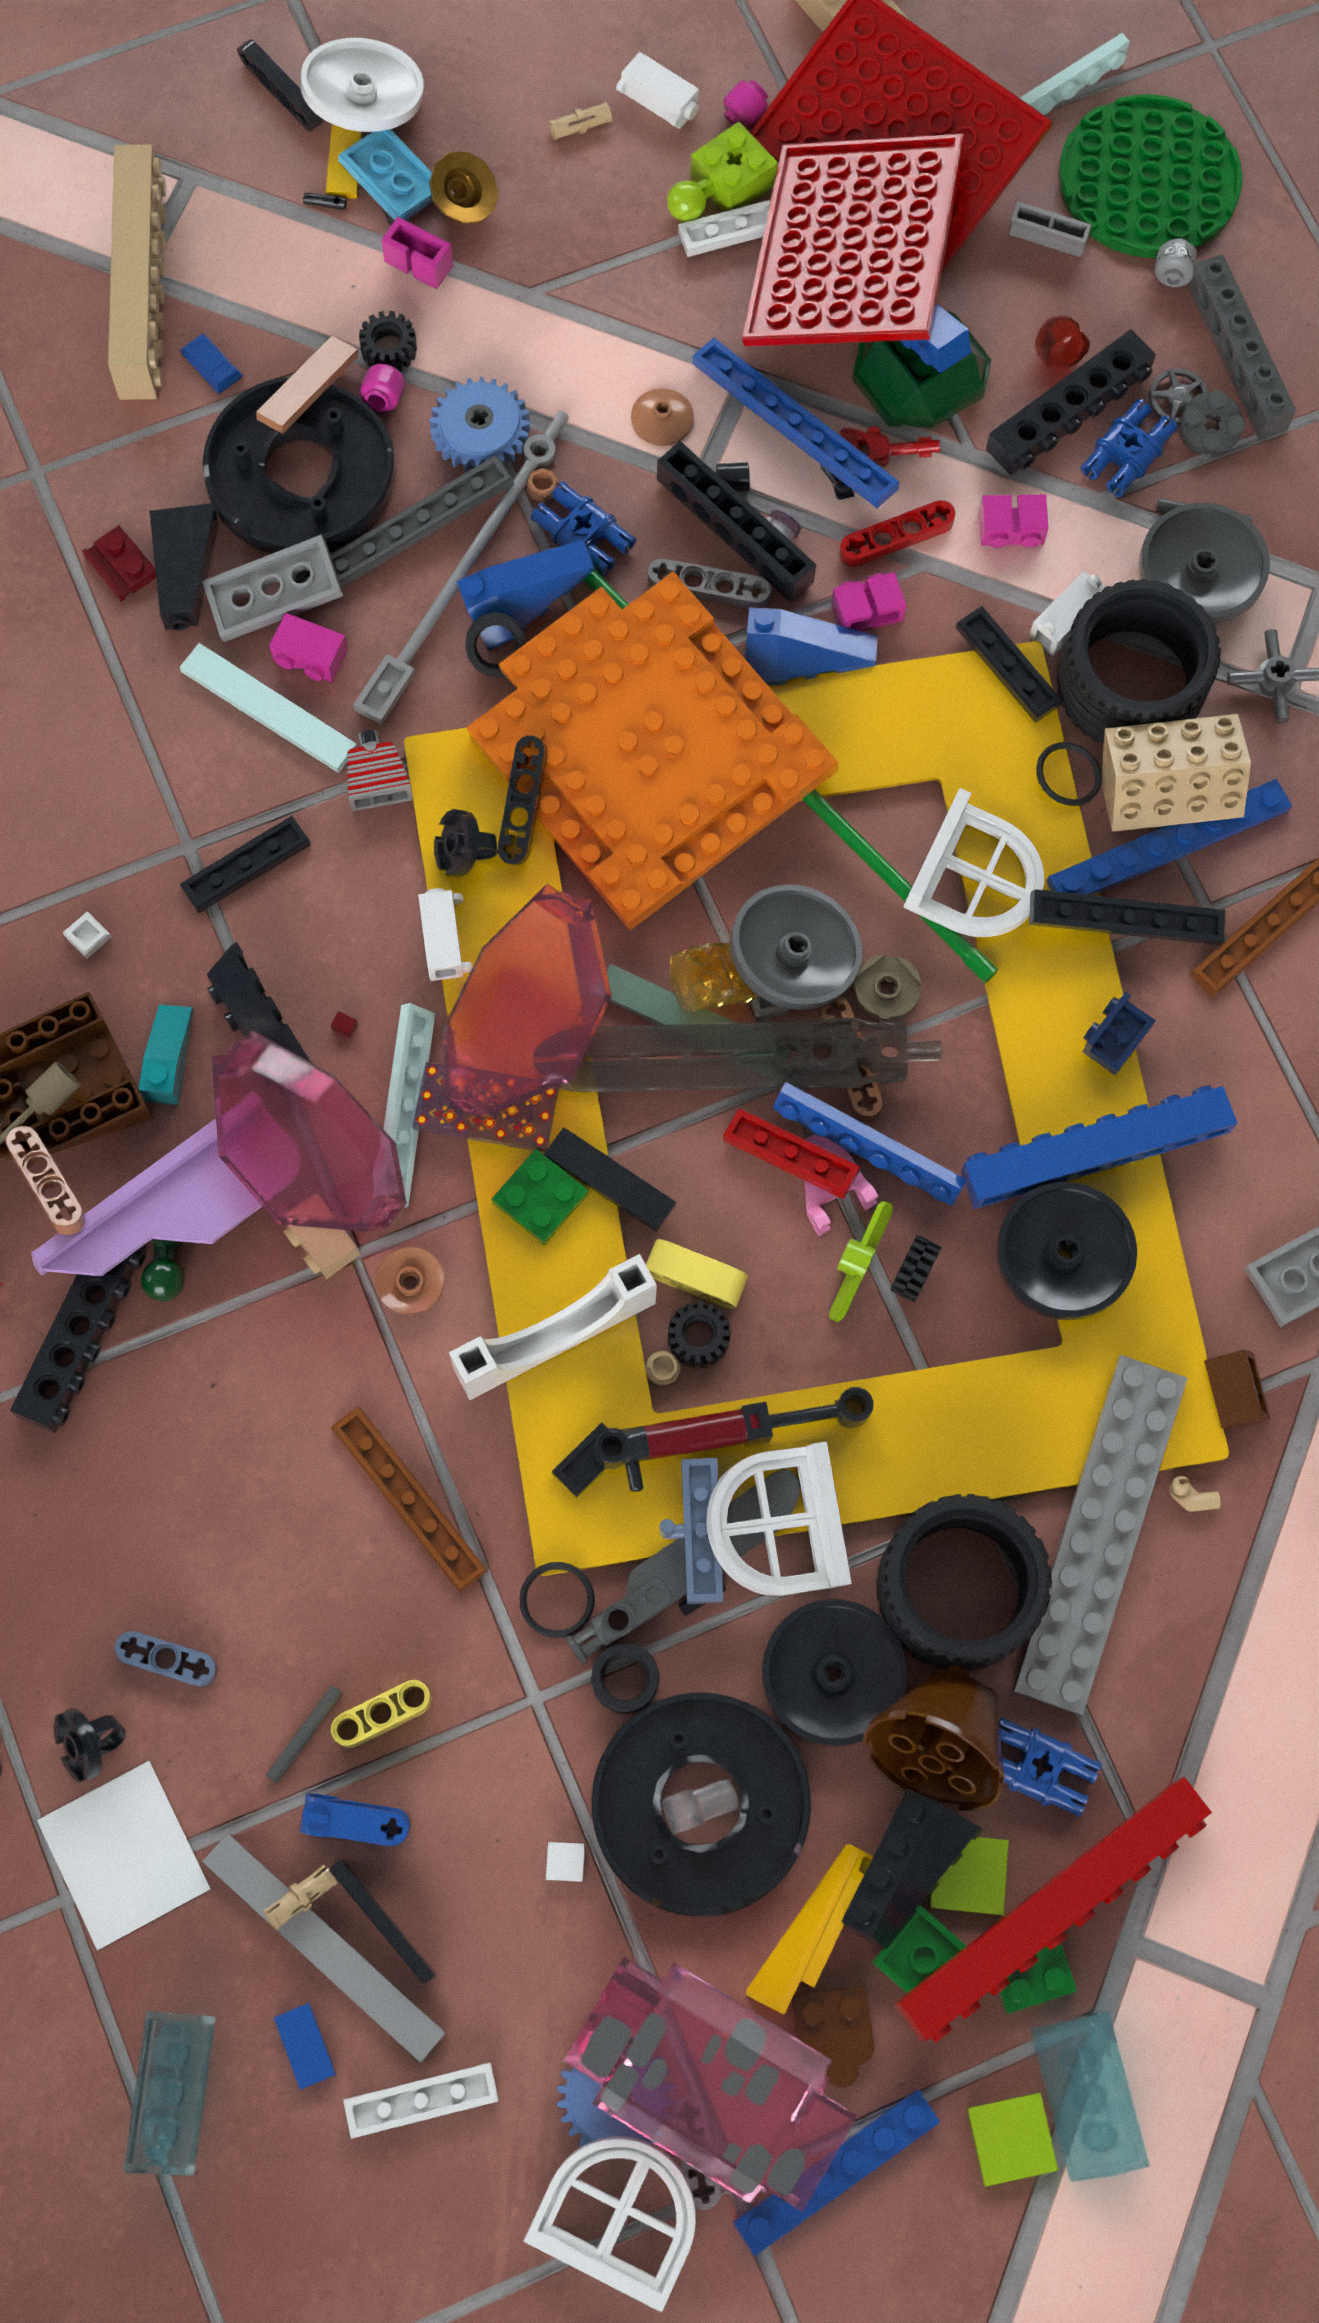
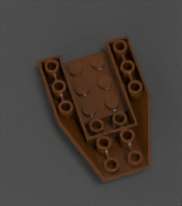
(83, 1045)

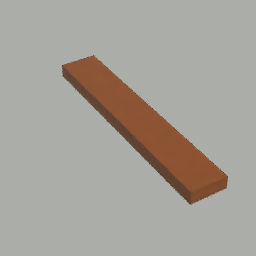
(1259, 932)
(409, 1499)

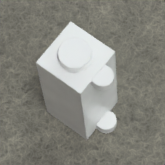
(659, 90)
(1056, 621)
(441, 934)

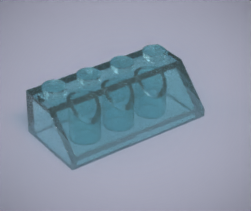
(169, 2093)
(1089, 2097)

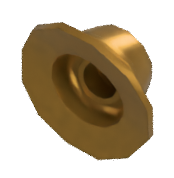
(472, 185)

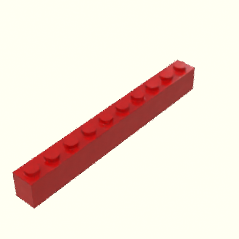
(1052, 1910)

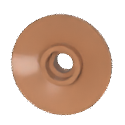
(662, 428)
(407, 1264)

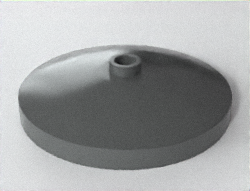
(1208, 555)
(795, 947)

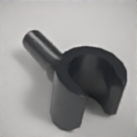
(841, 490)

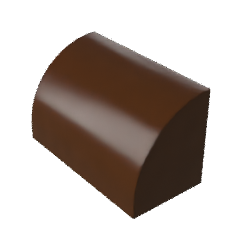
(1237, 1389)

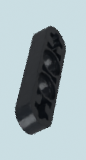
(278, 83)
(528, 801)

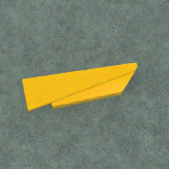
(811, 1935)

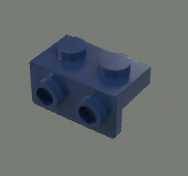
(1118, 1034)

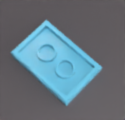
(389, 173)

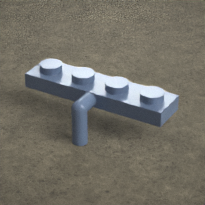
(703, 1570)

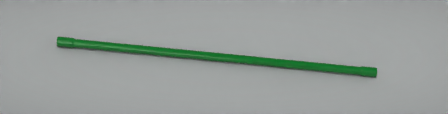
(971, 956)

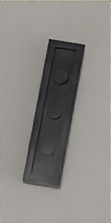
(1008, 664)
(245, 864)
(610, 1179)
(382, 1921)

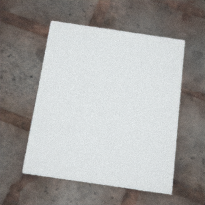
(123, 1855)

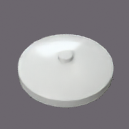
(362, 84)

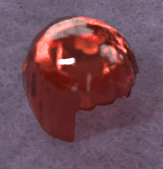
(1061, 342)

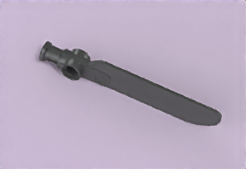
(663, 1576)

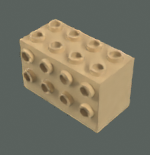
(1175, 772)

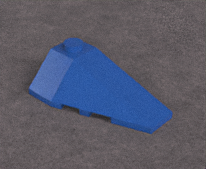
(524, 587)
(795, 646)

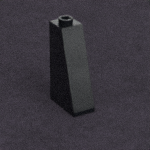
(182, 557)

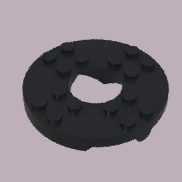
(268, 514)
(772, 1816)

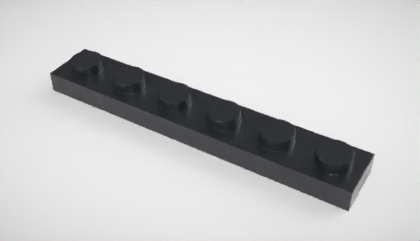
(1126, 917)

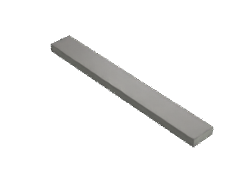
(328, 1951)

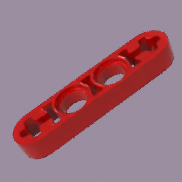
(898, 535)

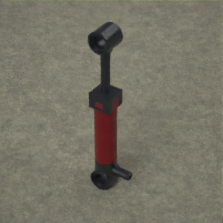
(745, 1426)

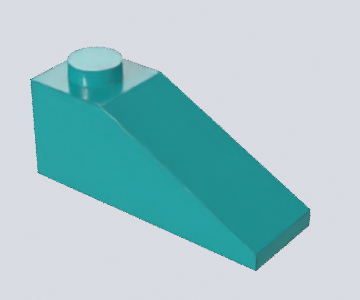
(166, 1055)

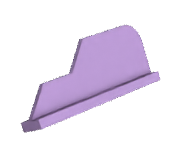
(178, 1198)

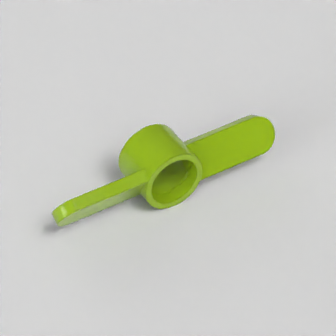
(857, 1260)

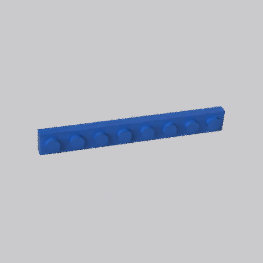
(795, 423)
(1166, 845)

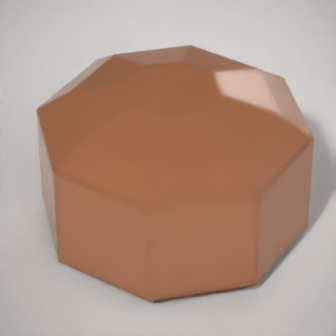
(542, 484)

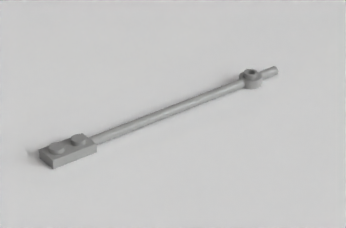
(395, 674)

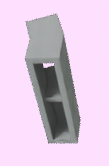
(1049, 229)

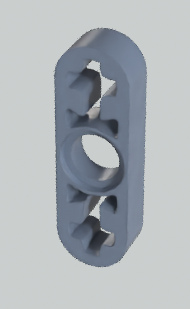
(144, 1642)

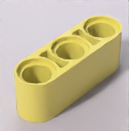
(696, 1274)
(363, 1714)

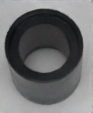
(735, 475)

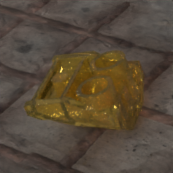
(707, 978)

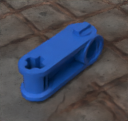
(351, 1820)

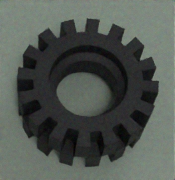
(383, 327)
(915, 1268)
(699, 1355)

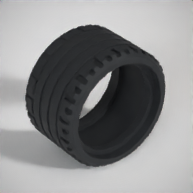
(1150, 610)
(1011, 1534)

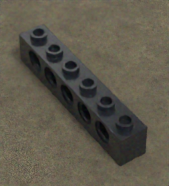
(1126, 353)
(735, 521)
(61, 1339)

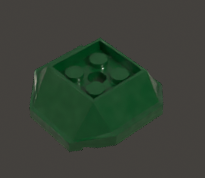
(916, 393)

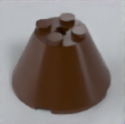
(942, 1741)

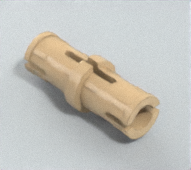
(560, 128)
(299, 1897)

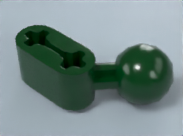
(163, 1277)

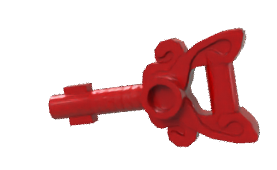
(880, 450)

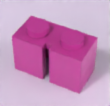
(417, 250)
(1006, 525)
(869, 603)
(308, 647)

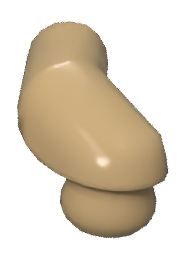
(1192, 1500)

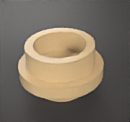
(662, 1368)

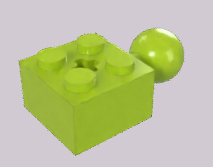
(727, 170)

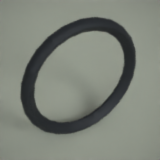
(1071, 802)
(557, 1633)

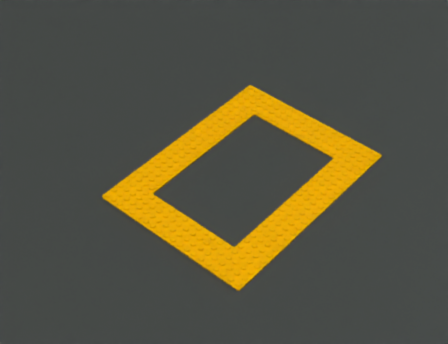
(933, 1431)

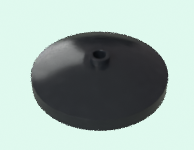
(1073, 1221)
(827, 1637)

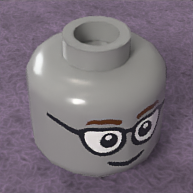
(1175, 263)

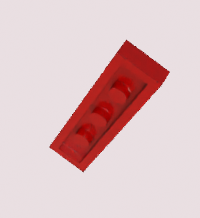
(791, 1153)

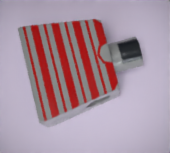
(375, 774)

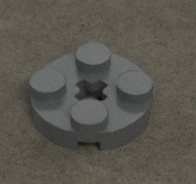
(1223, 411)

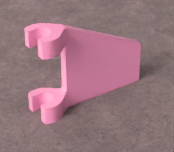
(818, 1197)

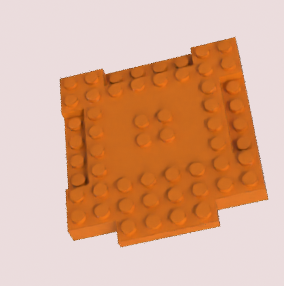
(653, 743)

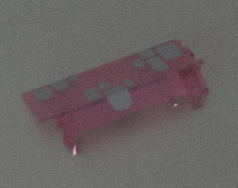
(712, 2083)

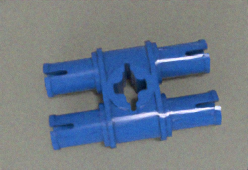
(1129, 447)
(583, 515)
(1057, 1758)

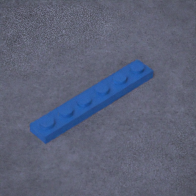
(869, 1144)
(852, 2162)

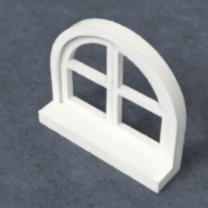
(941, 856)
(820, 1516)
(598, 2261)

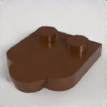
(837, 2027)

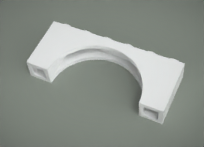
(490, 1362)

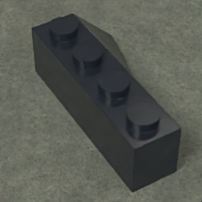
(246, 1001)
(907, 1866)

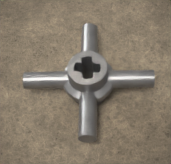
(1275, 676)

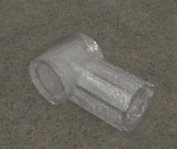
(691, 1807)

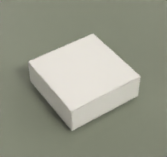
(87, 935)
(565, 1861)

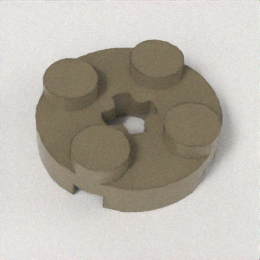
(889, 970)

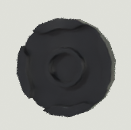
(462, 843)
(83, 1741)

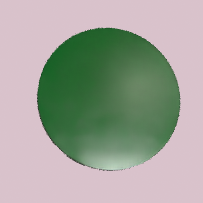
(1149, 174)

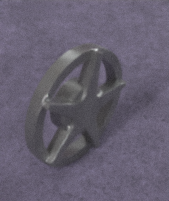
(1177, 395)

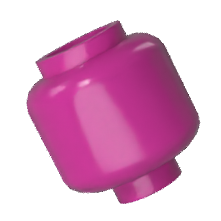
(745, 103)
(382, 387)

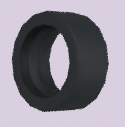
(481, 624)
(601, 1664)

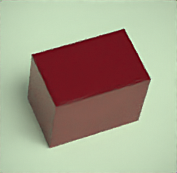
(344, 1024)

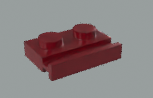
(120, 563)

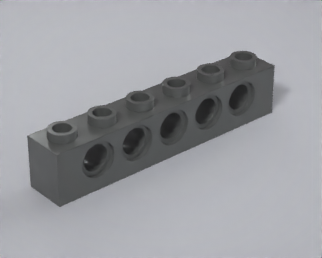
(1241, 347)

